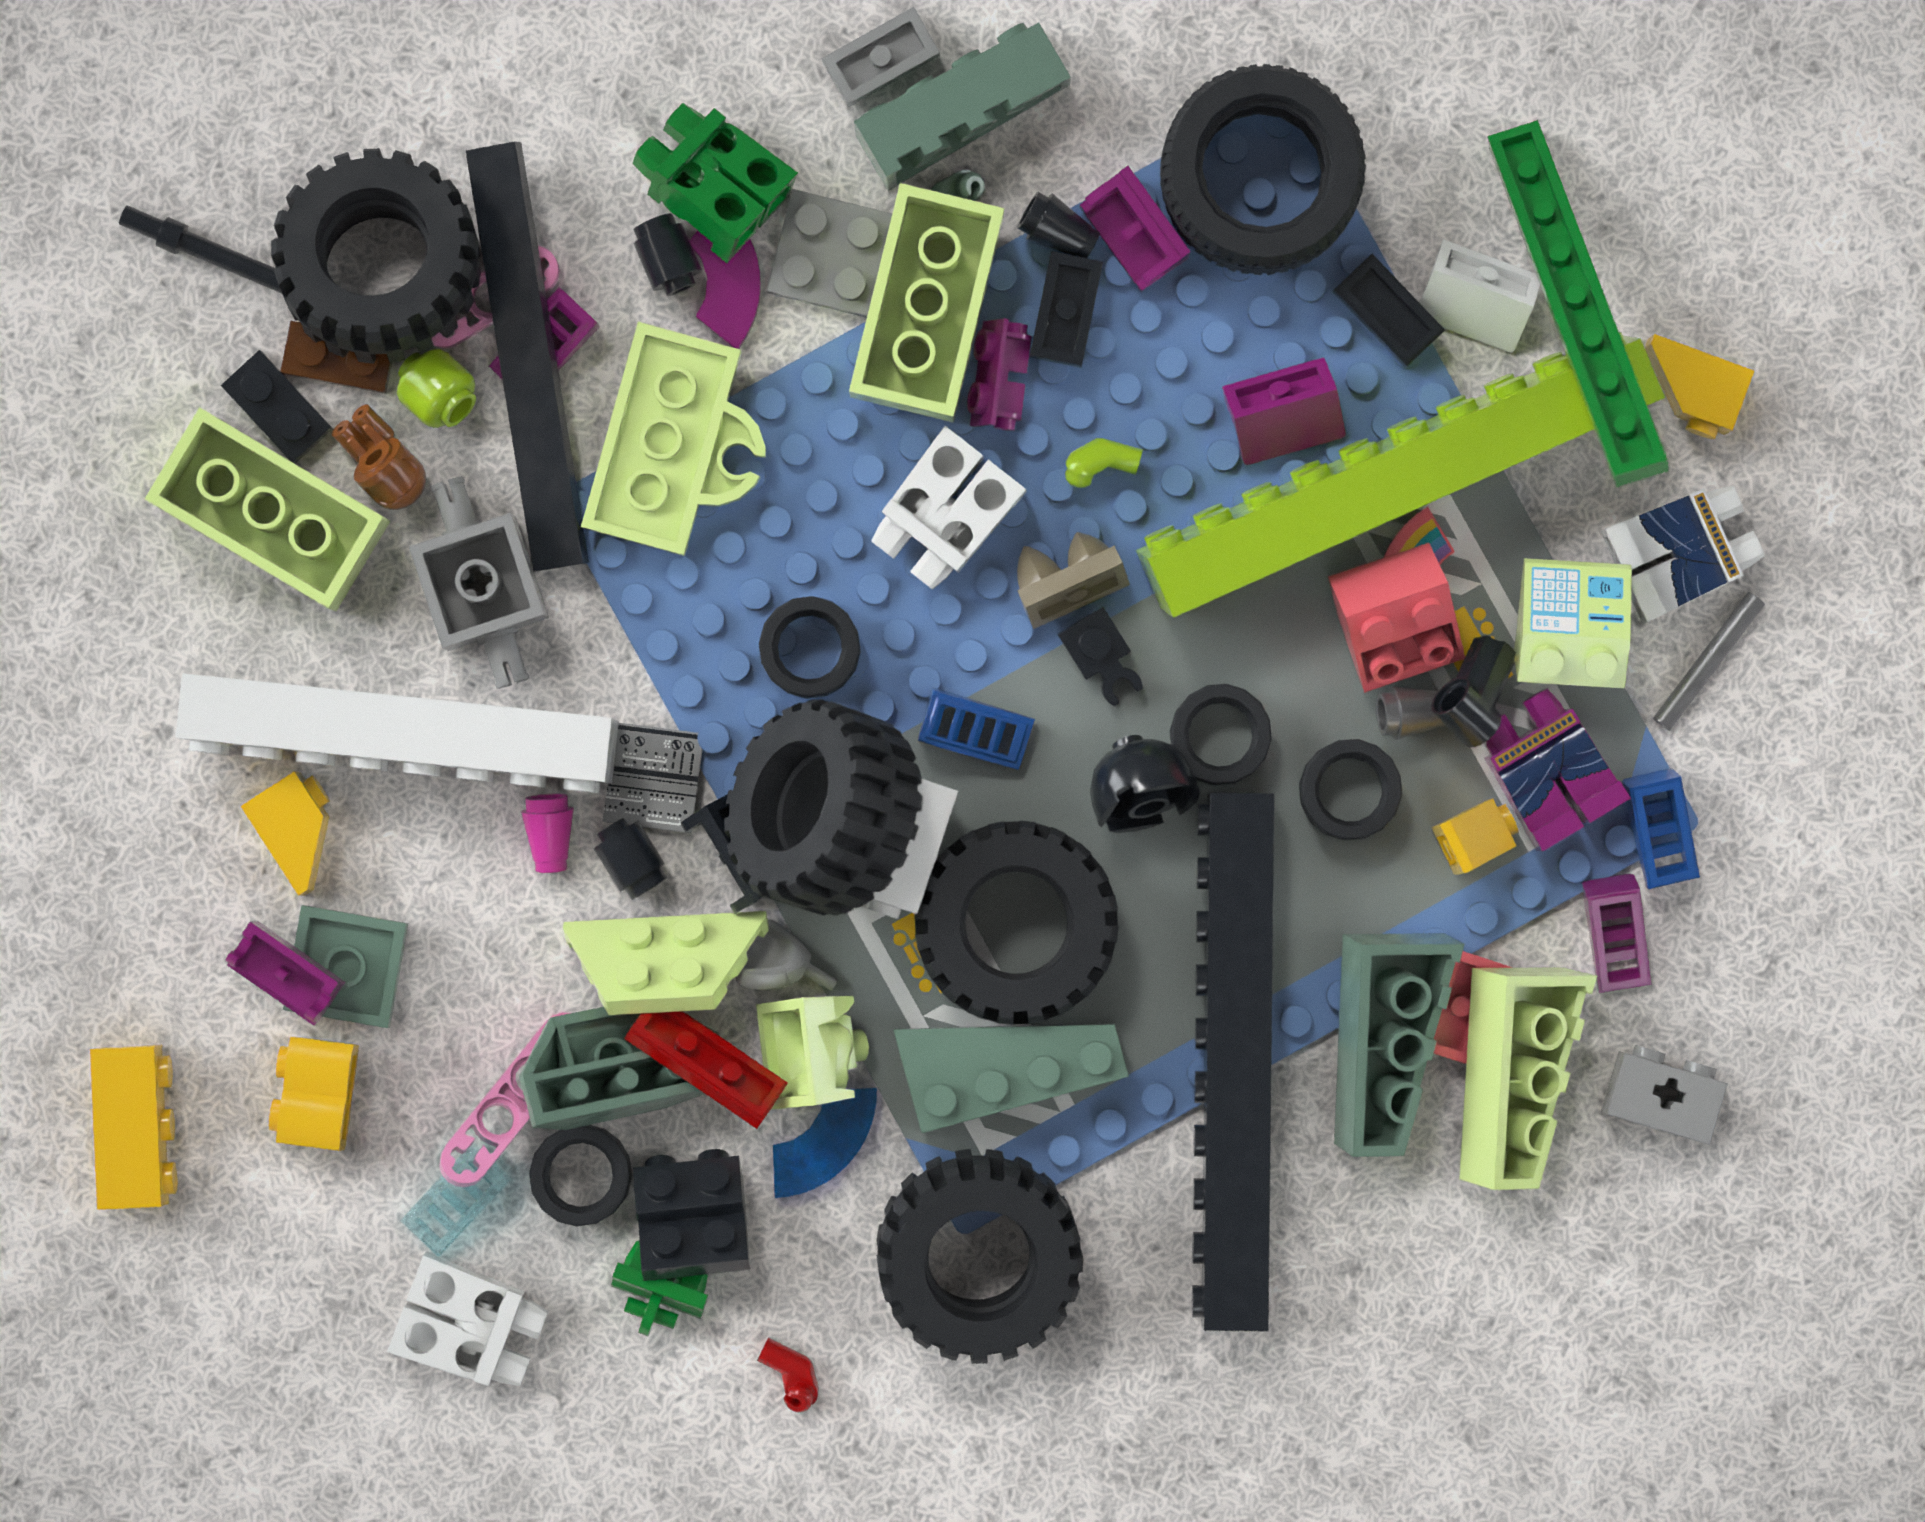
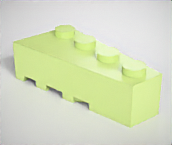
(1516, 1070)

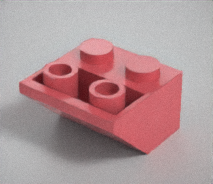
(1397, 617)

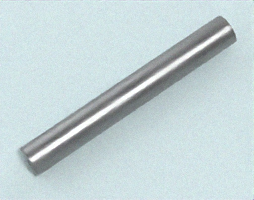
(1708, 661)

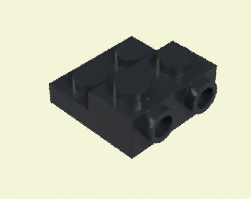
(691, 1216)

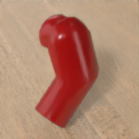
(796, 1372)

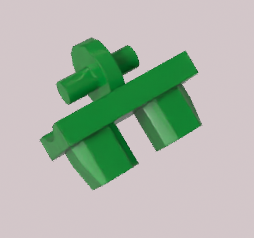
(683, 1294)

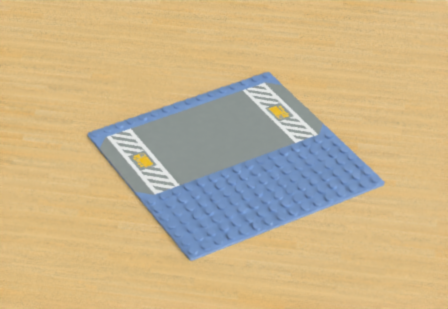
(1154, 385)

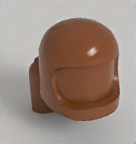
(385, 464)

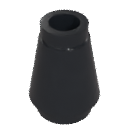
(1057, 226)

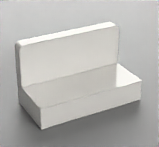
(1480, 296)

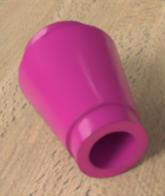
(548, 830)

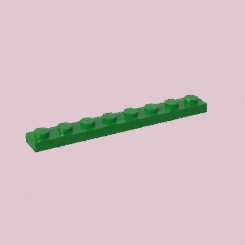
(1578, 305)

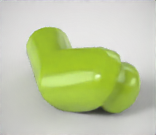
(1097, 456)

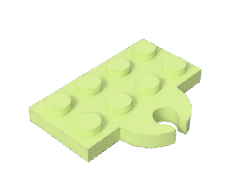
(670, 441)

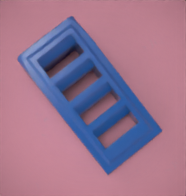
(933, 716)
(1649, 784)

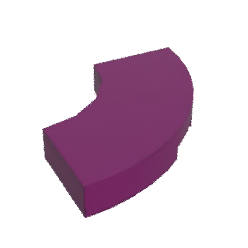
(731, 291)

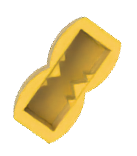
(315, 1093)

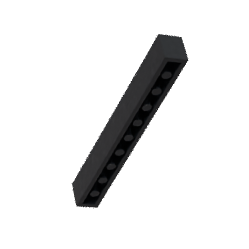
(1236, 1062)

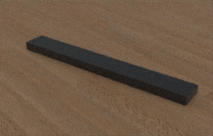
(527, 356)

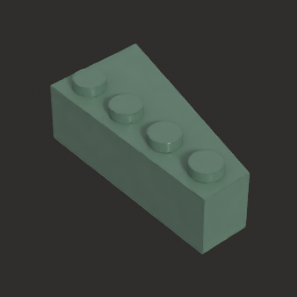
(991, 1069)

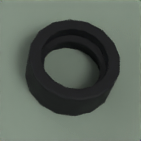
(802, 608)
(1246, 704)
(1388, 802)
(572, 1214)

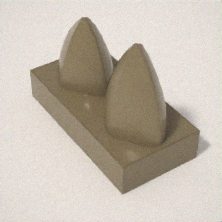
(1052, 592)

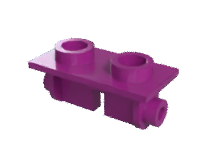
(999, 350)

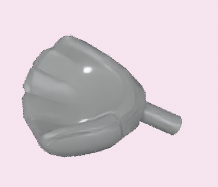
(779, 962)

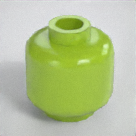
(436, 388)

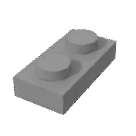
(881, 57)

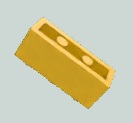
(132, 1127)

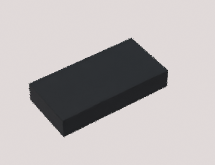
(1388, 310)

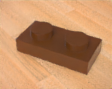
(314, 362)

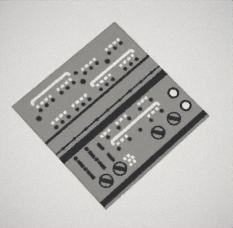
(653, 777)

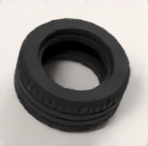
(1272, 93)

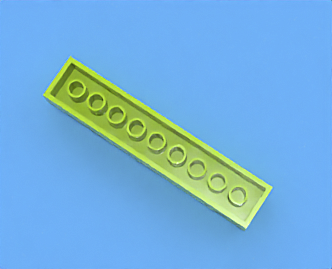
(1374, 482)

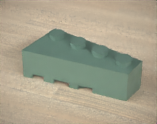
(961, 104)
(1386, 1034)

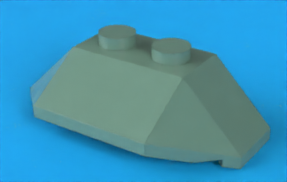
(592, 1075)

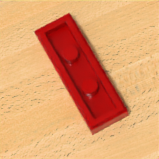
(708, 1063)

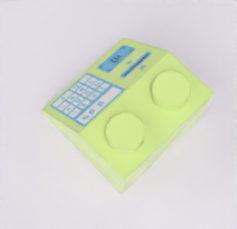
(1573, 623)

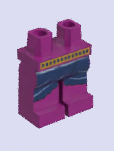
(1549, 753)

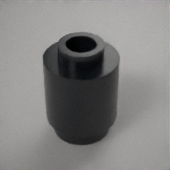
(666, 254)
(630, 858)

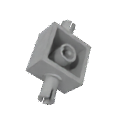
(447, 567)

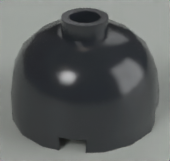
(1140, 783)

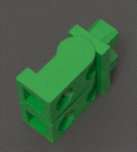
(715, 178)

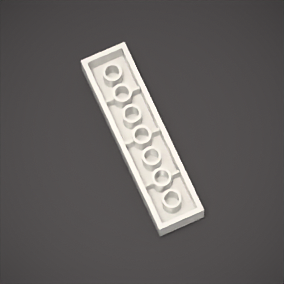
(396, 729)

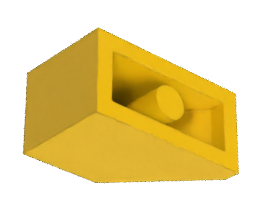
(1699, 385)
(292, 826)
(1476, 836)

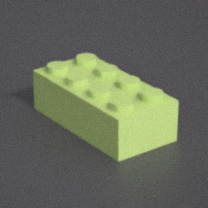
(926, 302)
(267, 510)

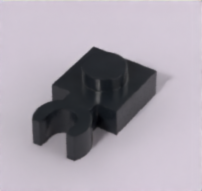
(1097, 648)

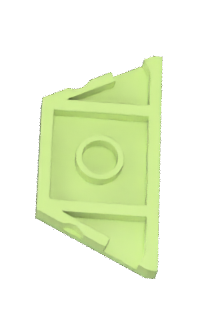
(665, 959)

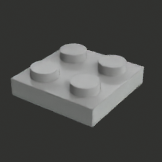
(829, 253)

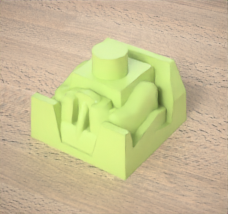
(810, 1048)

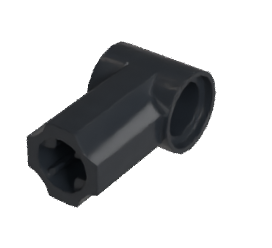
(1470, 699)

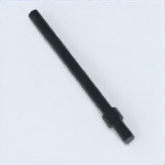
(174, 236)

